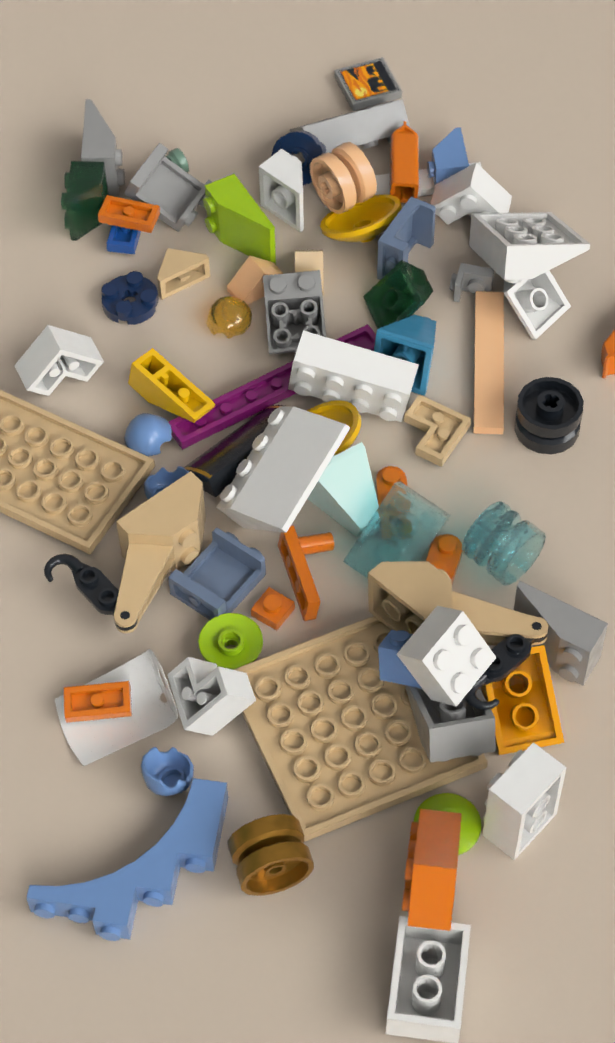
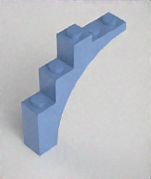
(151, 878)

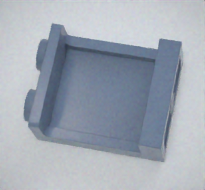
(411, 226)
(219, 576)

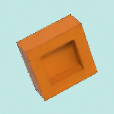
(272, 608)

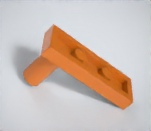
(292, 552)

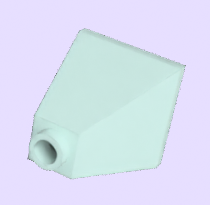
(347, 490)

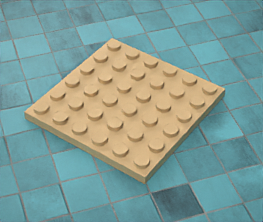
(340, 734)

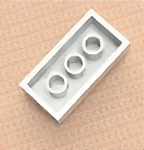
(352, 374)

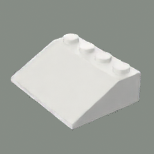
(524, 243)
(281, 469)

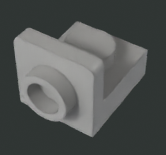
(471, 279)

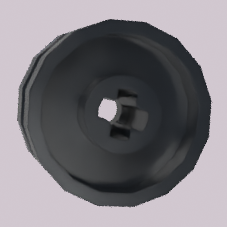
(548, 415)

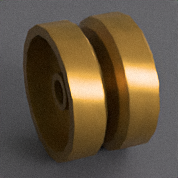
(270, 854)

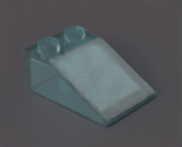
(398, 530)

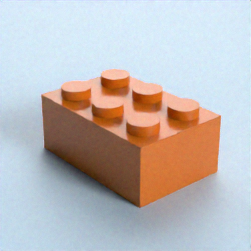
(432, 869)

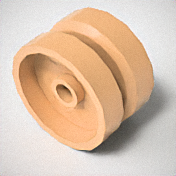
(343, 177)

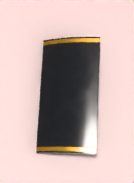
(219, 463)

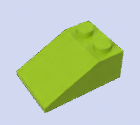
(238, 219)

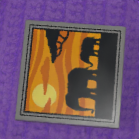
(368, 84)

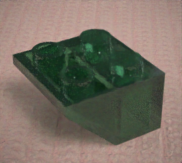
(84, 196)

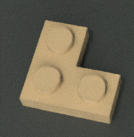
(442, 427)

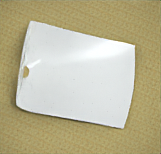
(101, 737)

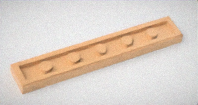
(489, 363)

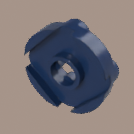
(301, 142)
(129, 286)

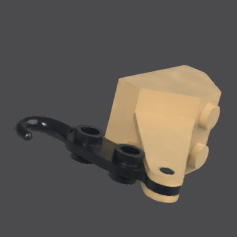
(152, 540)
(409, 591)

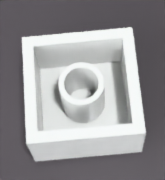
(446, 655)

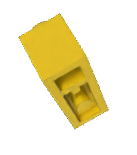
(167, 387)

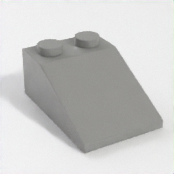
(101, 146)
(573, 636)
(452, 730)

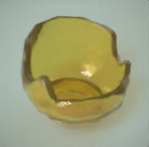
(229, 316)

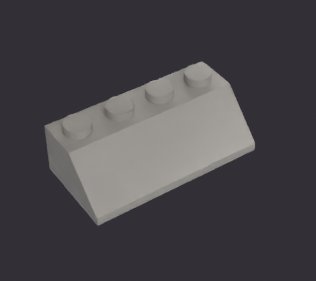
(359, 127)

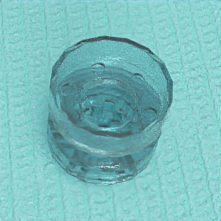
(503, 543)

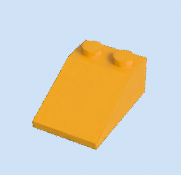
(526, 706)

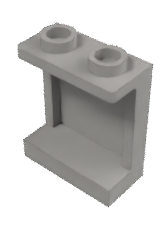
(169, 187)

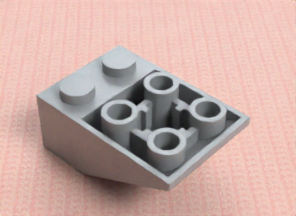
(292, 306)

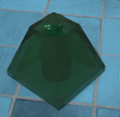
(398, 294)

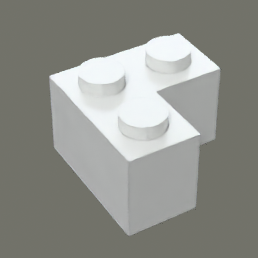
(469, 193)
(57, 355)
(209, 695)

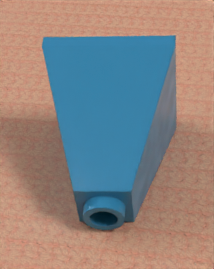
(411, 341)

